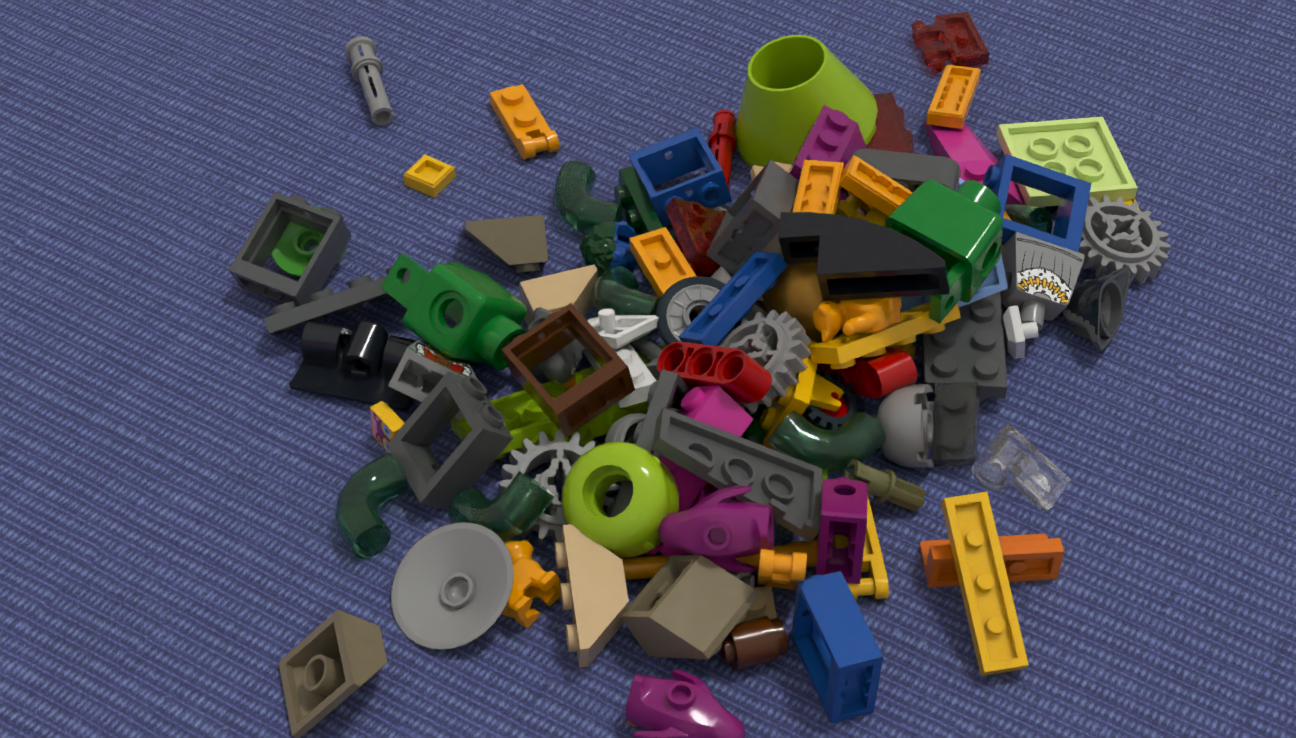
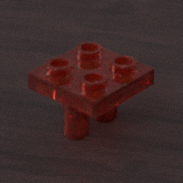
(695, 231)

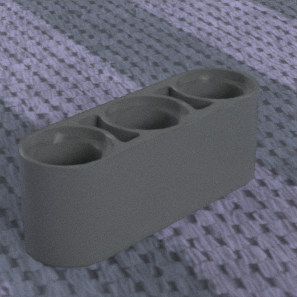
(911, 168)

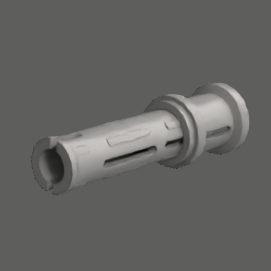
(378, 106)

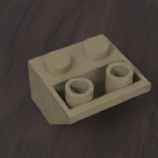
(688, 608)

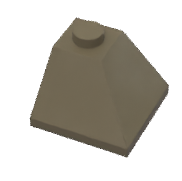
(512, 240)
(329, 668)

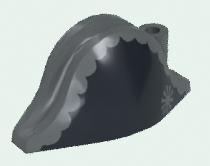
(1098, 307)

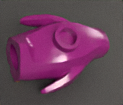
(721, 529)
(678, 709)

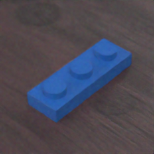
(735, 299)

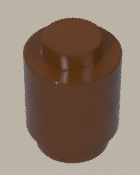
(754, 643)

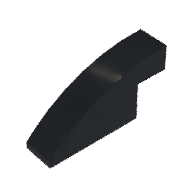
(860, 257)

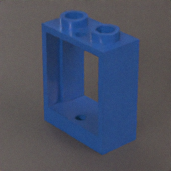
(688, 154)
(1072, 202)
(836, 646)

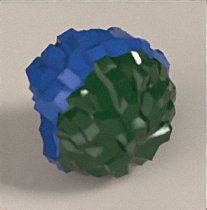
(608, 246)

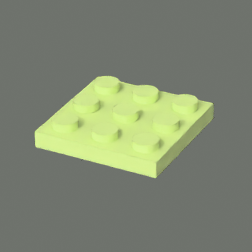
(1072, 147)

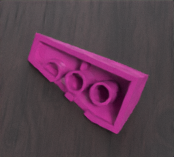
(969, 153)
(713, 408)

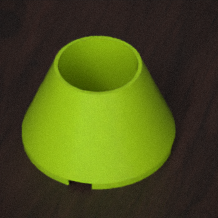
(785, 93)

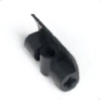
(351, 363)

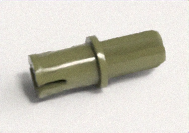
(886, 486)

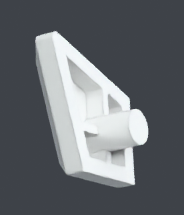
(623, 329)
(1016, 332)

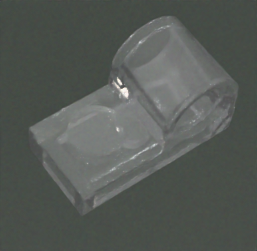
(1016, 461)

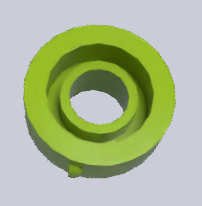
(653, 497)

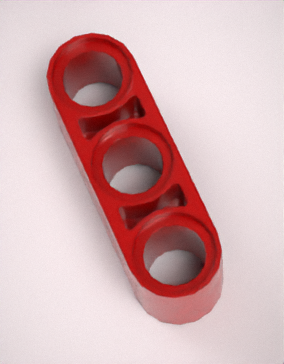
(715, 365)
(878, 374)

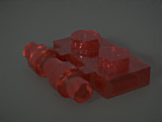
(959, 41)

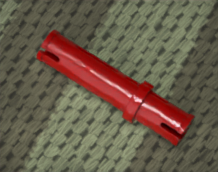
(723, 140)

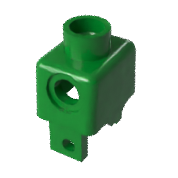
(958, 227)
(483, 310)

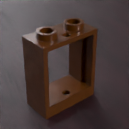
(587, 397)

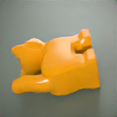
(856, 316)
(528, 583)

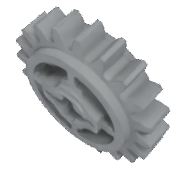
(1122, 237)
(775, 344)
(560, 456)

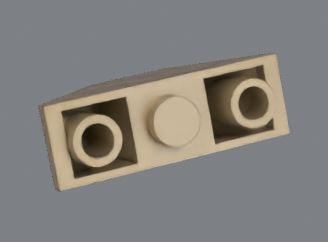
(592, 592)

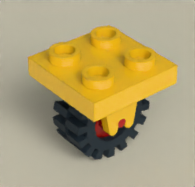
(816, 398)

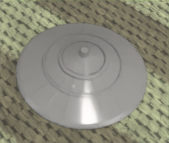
(452, 586)

